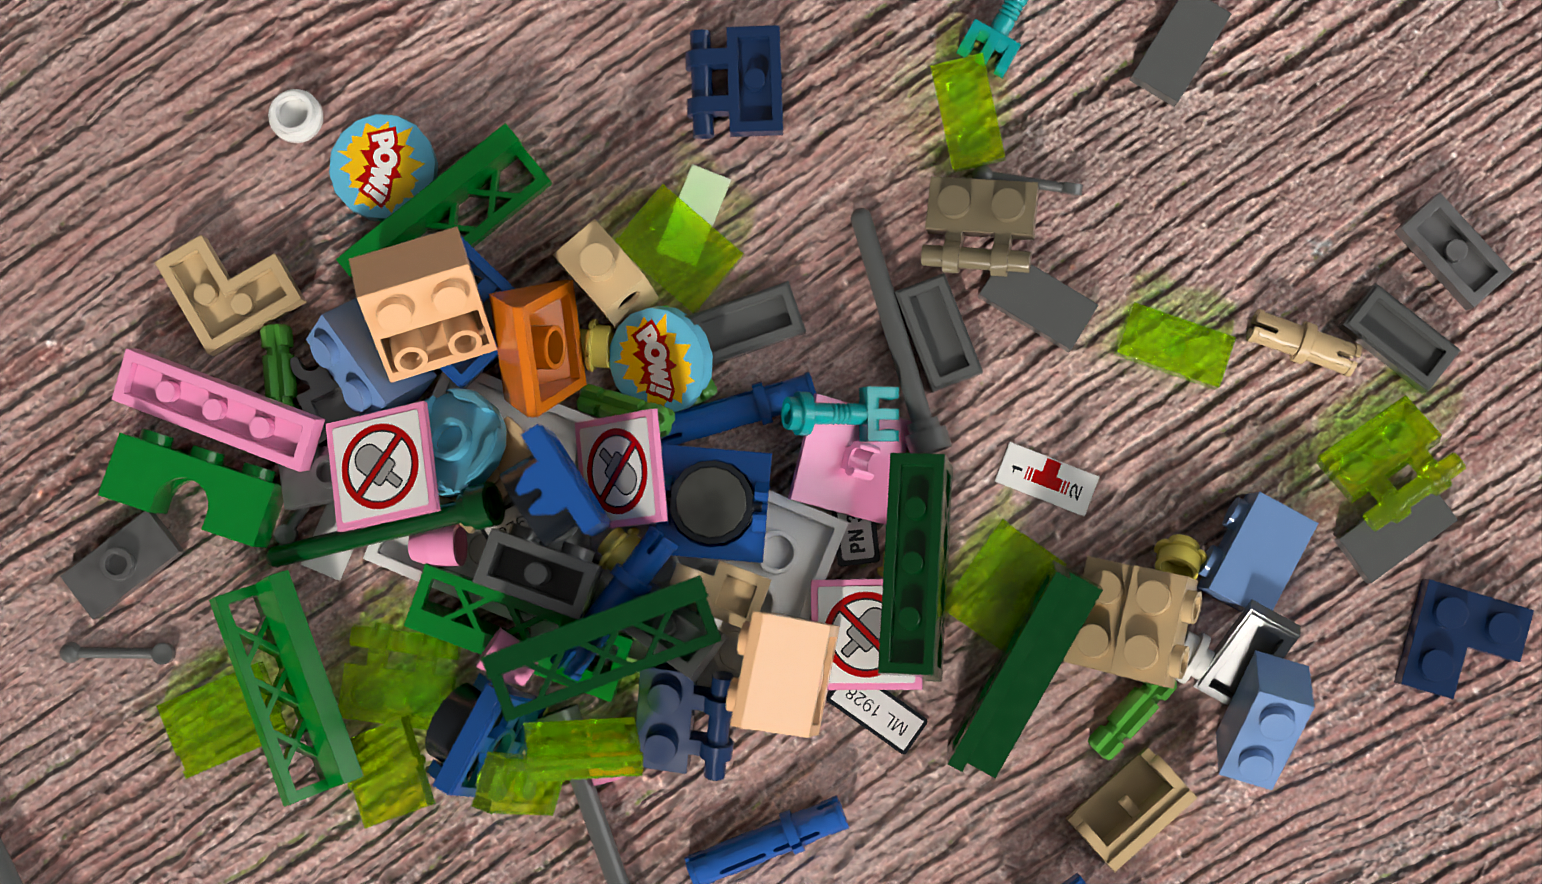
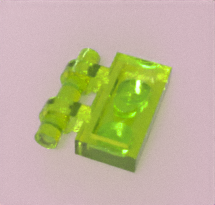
(1381, 449)
(386, 693)

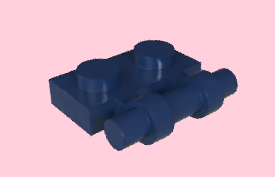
(753, 82)
(667, 721)

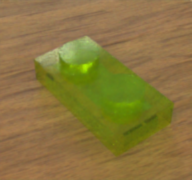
(968, 112)
(1174, 346)
(506, 789)

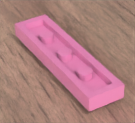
(218, 409)

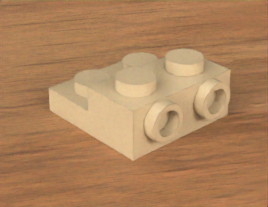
(1137, 623)

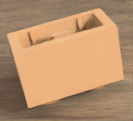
(422, 304)
(782, 674)

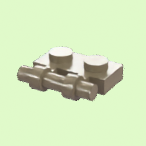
(980, 209)

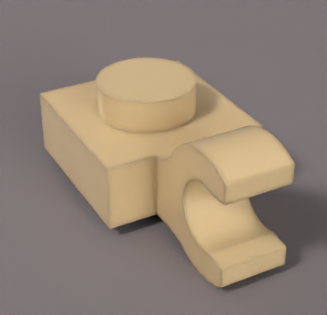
(731, 591)

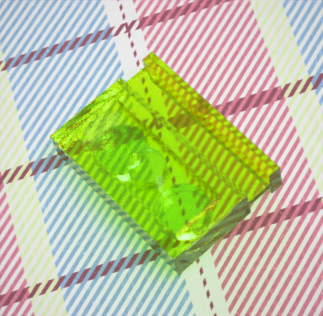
(679, 249)
(999, 583)
(215, 723)
(582, 749)

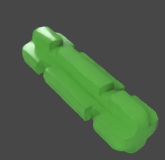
(278, 376)
(608, 403)
(1128, 718)

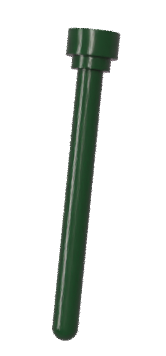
(477, 507)

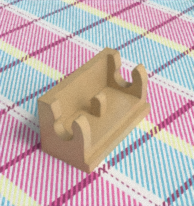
(1131, 808)

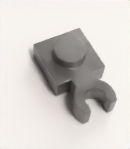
(323, 398)

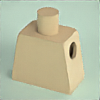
(605, 273)

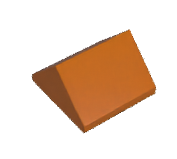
(538, 345)

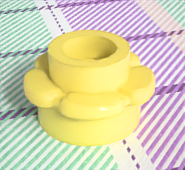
(596, 345)
(618, 547)
(1179, 556)

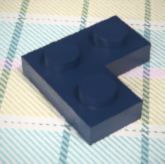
(1449, 622)

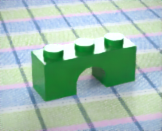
(149, 473)

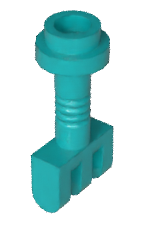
(995, 36)
(802, 413)

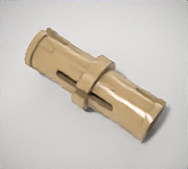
(1303, 342)

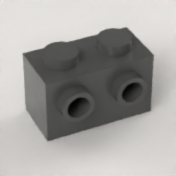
(538, 573)

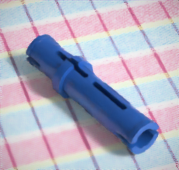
(735, 411)
(628, 583)
(777, 838)

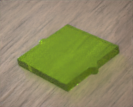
(392, 773)

